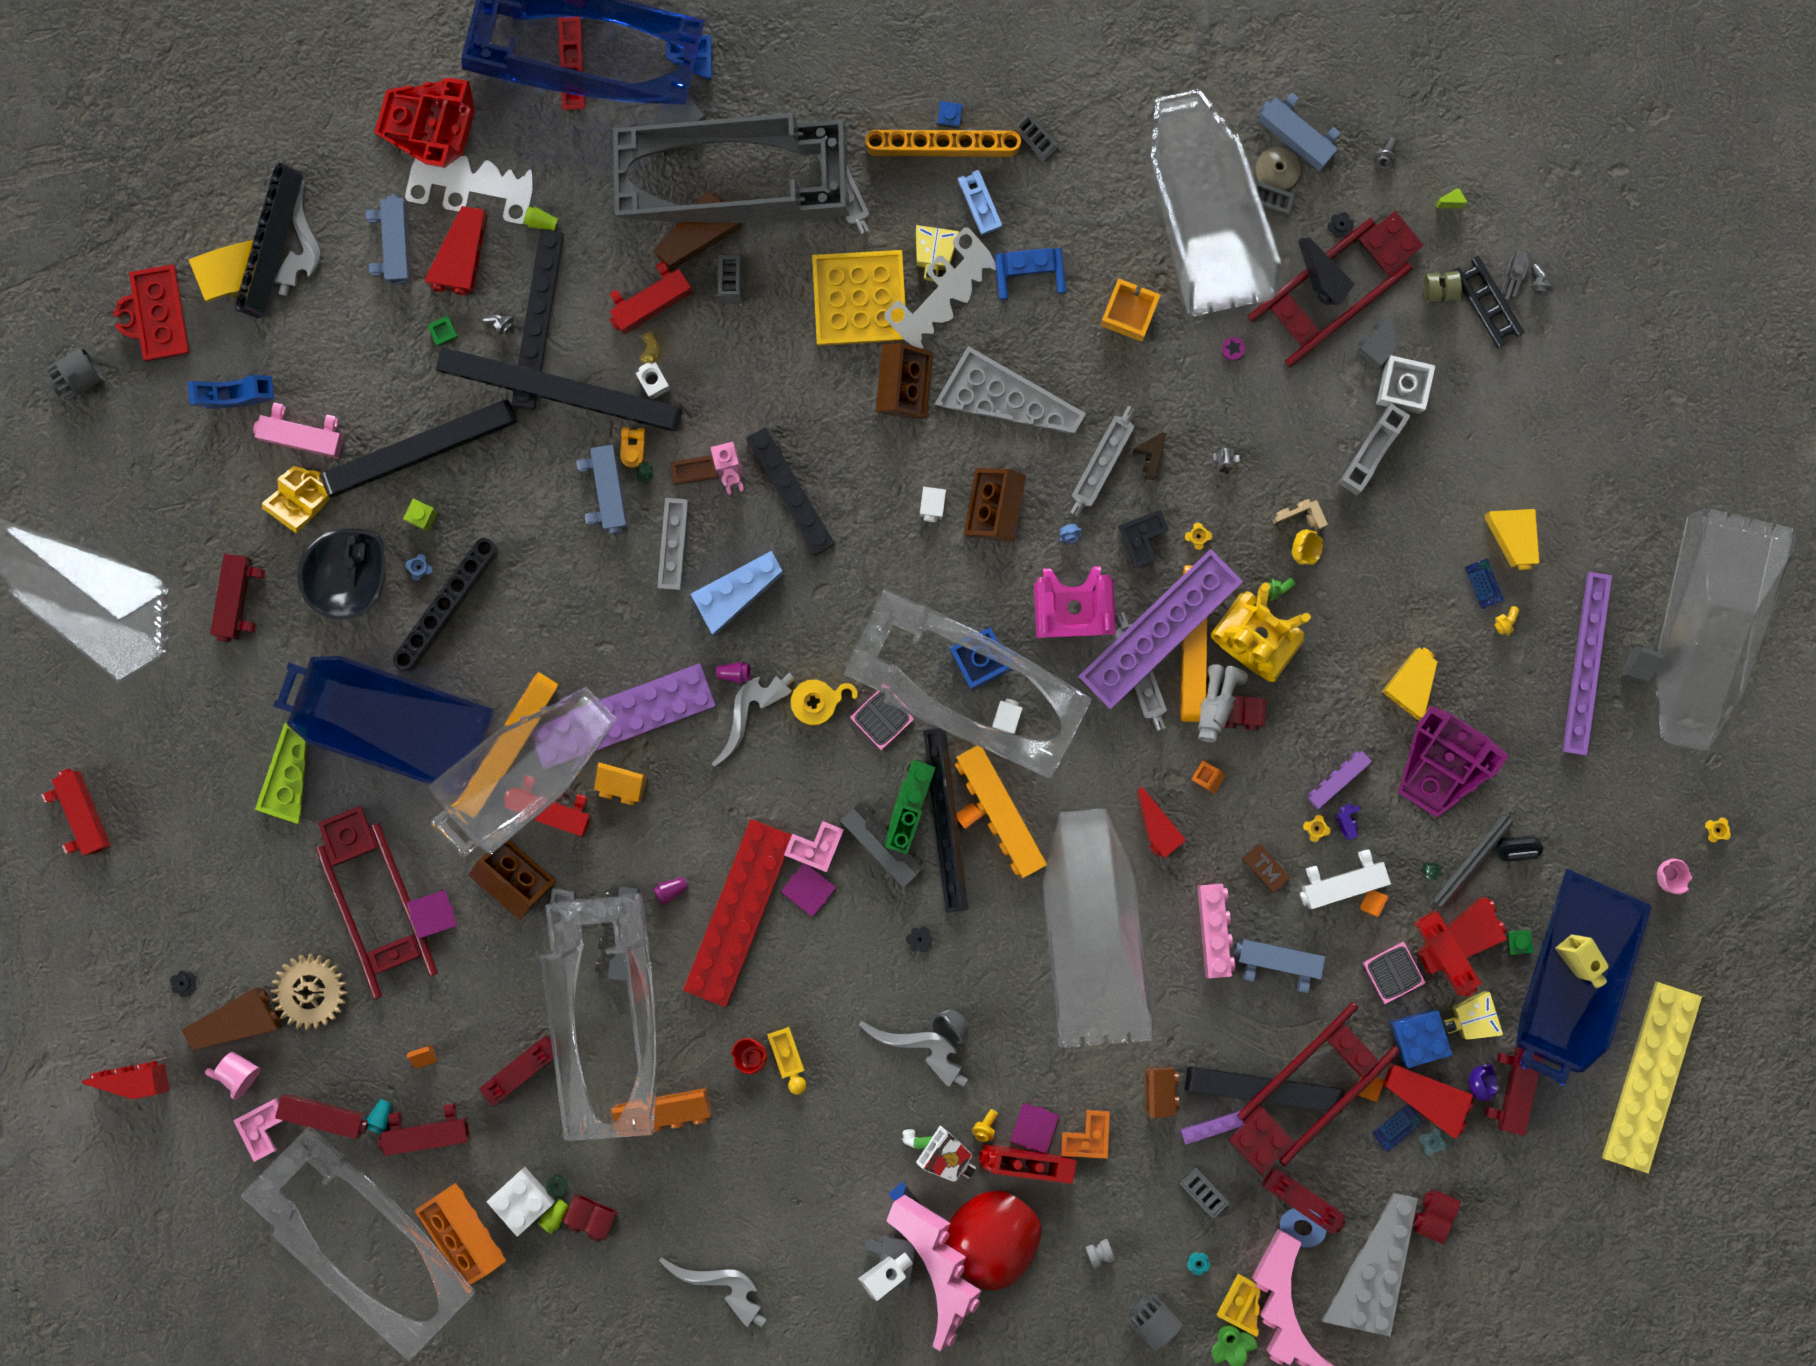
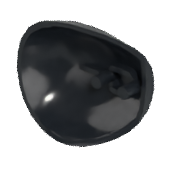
(343, 573)

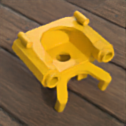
(1238, 635)

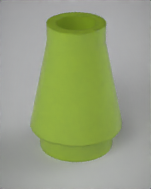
(539, 219)
(553, 1217)

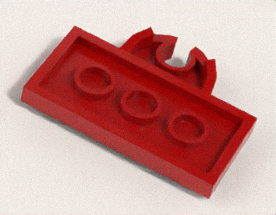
(155, 313)

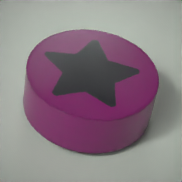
(1233, 348)

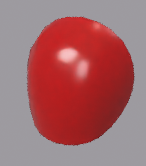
(996, 1238)

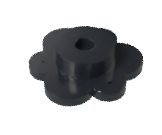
(1334, 225)
(923, 945)
(189, 985)

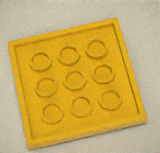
(854, 295)

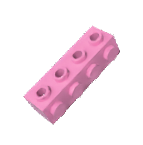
(1214, 930)

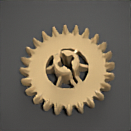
(286, 992)

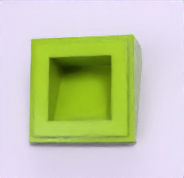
(1452, 200)

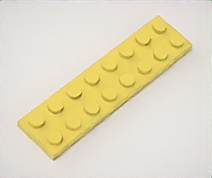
(1651, 1077)

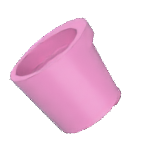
(235, 1074)

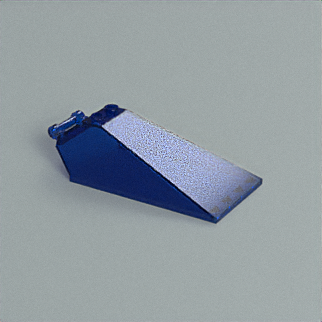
(381, 717)
(1566, 1015)

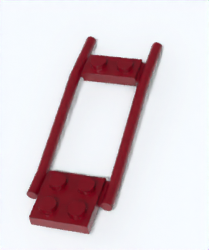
(1390, 247)
(347, 838)
(1262, 1139)

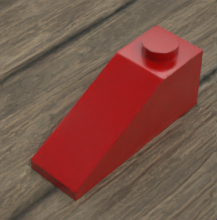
(1159, 829)

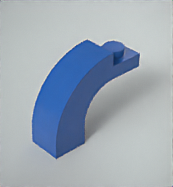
(231, 394)

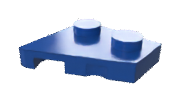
(703, 61)

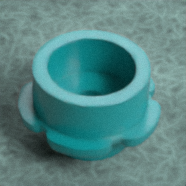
(1192, 1263)

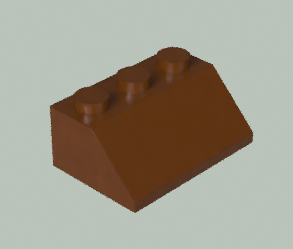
(904, 381)
(995, 504)
(512, 879)

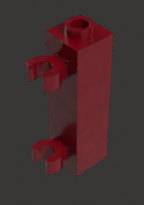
(231, 597)
(518, 1071)
(1518, 1094)
(321, 1116)
(425, 1135)
(1303, 1200)

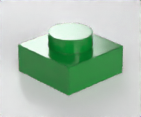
(442, 331)
(1519, 942)

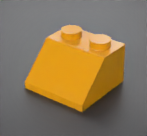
(619, 783)

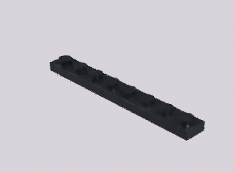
(539, 309)
(946, 821)

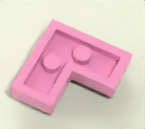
(816, 853)
(254, 1128)

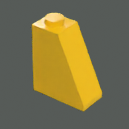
(1516, 536)
(1413, 683)

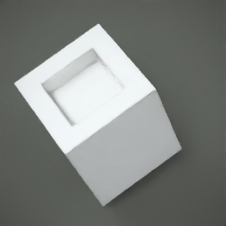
(654, 390)
(932, 504)
(1007, 716)

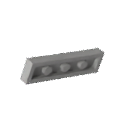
(673, 544)

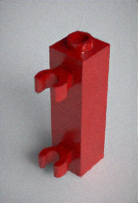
(649, 301)
(80, 813)
(566, 818)
(1448, 954)

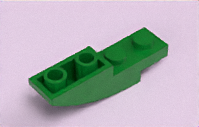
(908, 807)

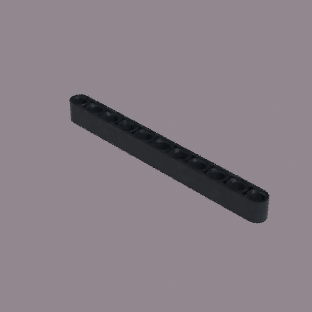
(559, 389)

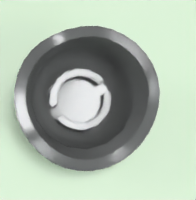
(950, 1025)

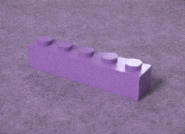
(1338, 779)
(1211, 1127)

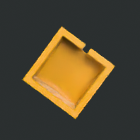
(1130, 313)

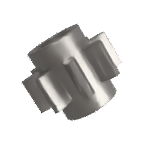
(1225, 462)

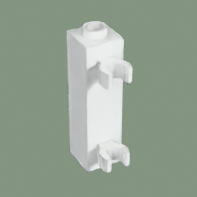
(1344, 885)

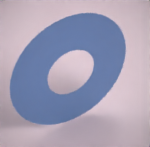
(1287, 1225)

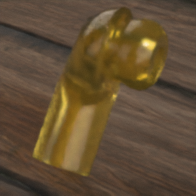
(652, 349)

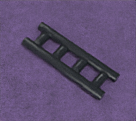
(1502, 306)

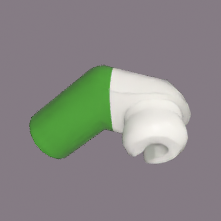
(915, 1142)

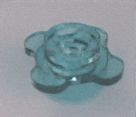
(1434, 1135)

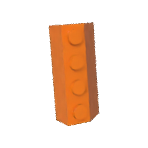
(676, 1109)
(460, 1234)

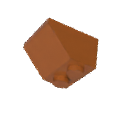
(1160, 1091)

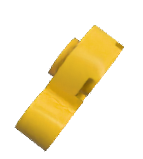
(828, 701)

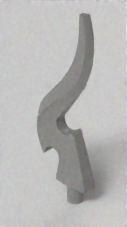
(310, 257)
(749, 692)
(937, 1043)
(735, 1279)

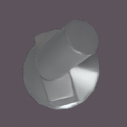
(1385, 155)
(1541, 285)
(503, 324)

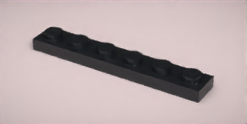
(790, 491)

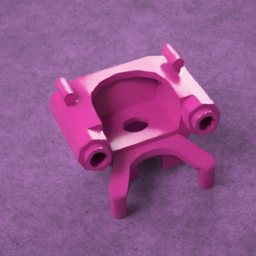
(1096, 611)

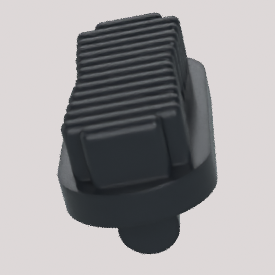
(1519, 848)

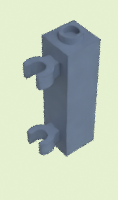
(1297, 133)
(395, 240)
(609, 489)
(1281, 959)

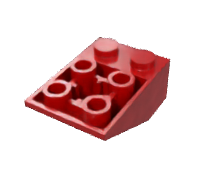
(144, 1081)

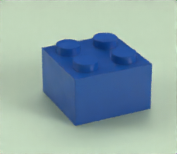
(976, 667)
(1420, 1038)

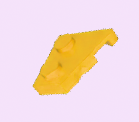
(1241, 1305)

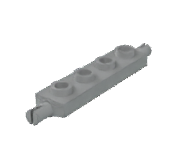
(857, 207)
(1102, 461)
(1147, 689)

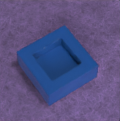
(949, 114)

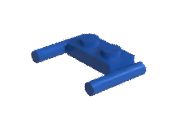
(1027, 263)

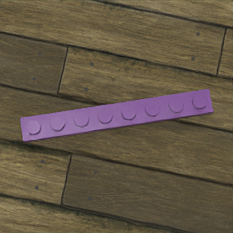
(1587, 663)

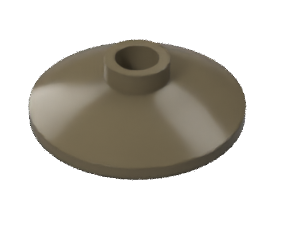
(1267, 172)

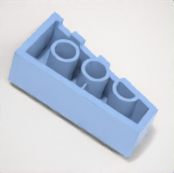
(732, 593)

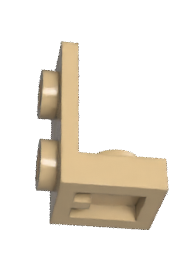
(1314, 517)

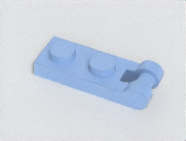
(980, 203)

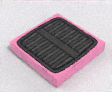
(880, 720)
(1393, 972)

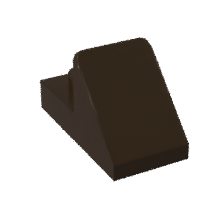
(1151, 448)

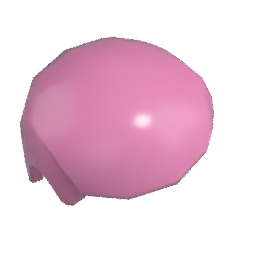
(1674, 876)

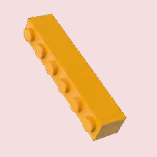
(1001, 811)

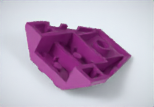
(1447, 761)

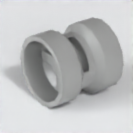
(1100, 1253)

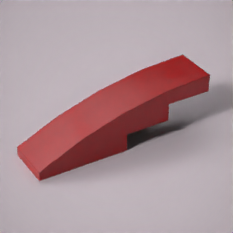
(571, 56)

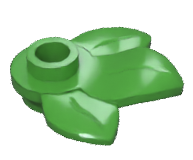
(1234, 1349)

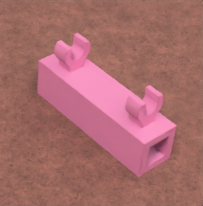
(299, 436)
(728, 465)

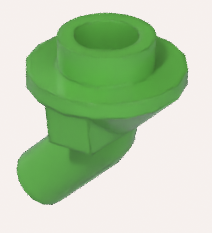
(1277, 588)

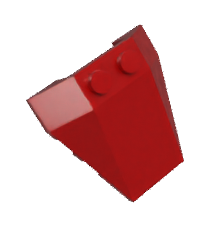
(428, 120)

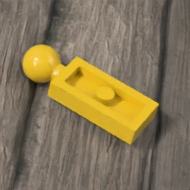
(788, 1059)

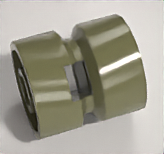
(1449, 290)

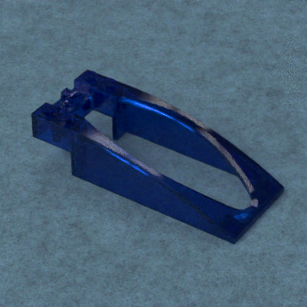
(502, 63)

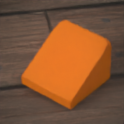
(1208, 777)
(968, 815)
(1374, 903)
(422, 1057)
(1373, 1090)

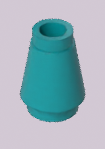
(378, 1117)

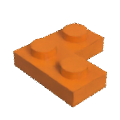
(1092, 1142)

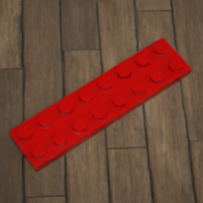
(738, 913)

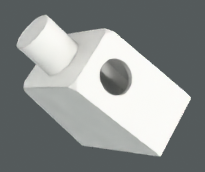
(876, 1281)

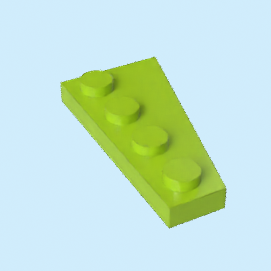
(284, 782)

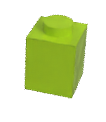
(420, 515)

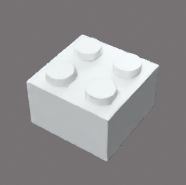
(1405, 384)
(521, 1201)

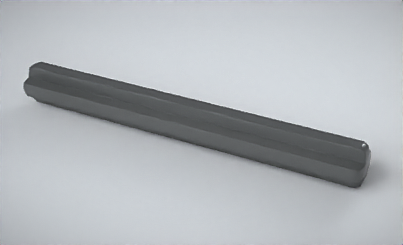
(1472, 861)

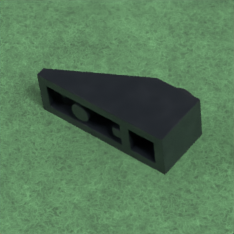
(1324, 274)

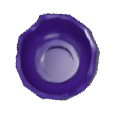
(1483, 1082)

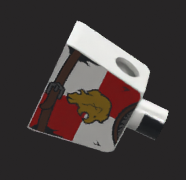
(946, 1157)

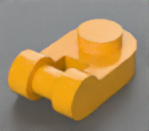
(632, 454)

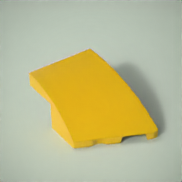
(221, 270)
(297, 498)

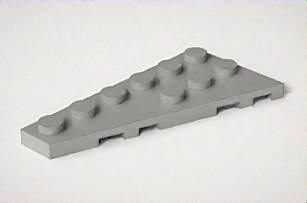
(996, 392)
(1373, 1282)

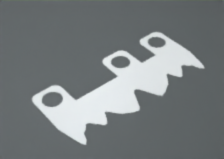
(459, 179)
(954, 284)

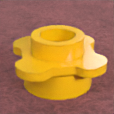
(1198, 542)
(1310, 827)
(1724, 832)

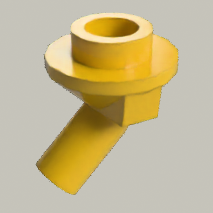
(1504, 624)
(983, 1131)

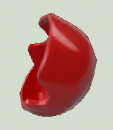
(749, 1056)

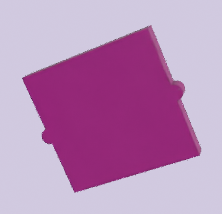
(808, 889)
(431, 914)
(1034, 1127)

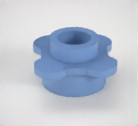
(1070, 533)
(412, 566)

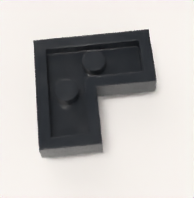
(1136, 536)

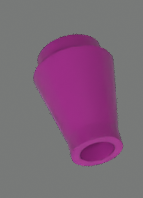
(734, 672)
(670, 890)

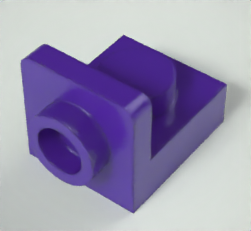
(1348, 825)

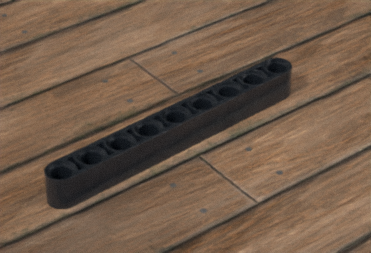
(418, 448)

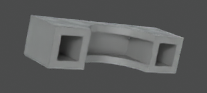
(1373, 449)

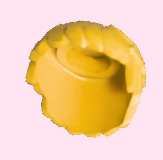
(1307, 547)

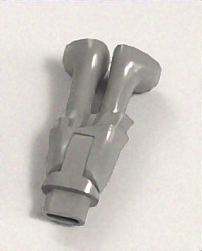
(1216, 708)

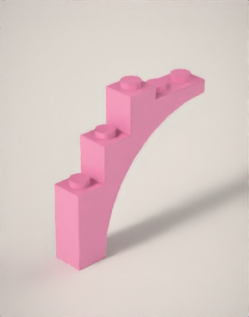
(945, 1265)
(1275, 1274)

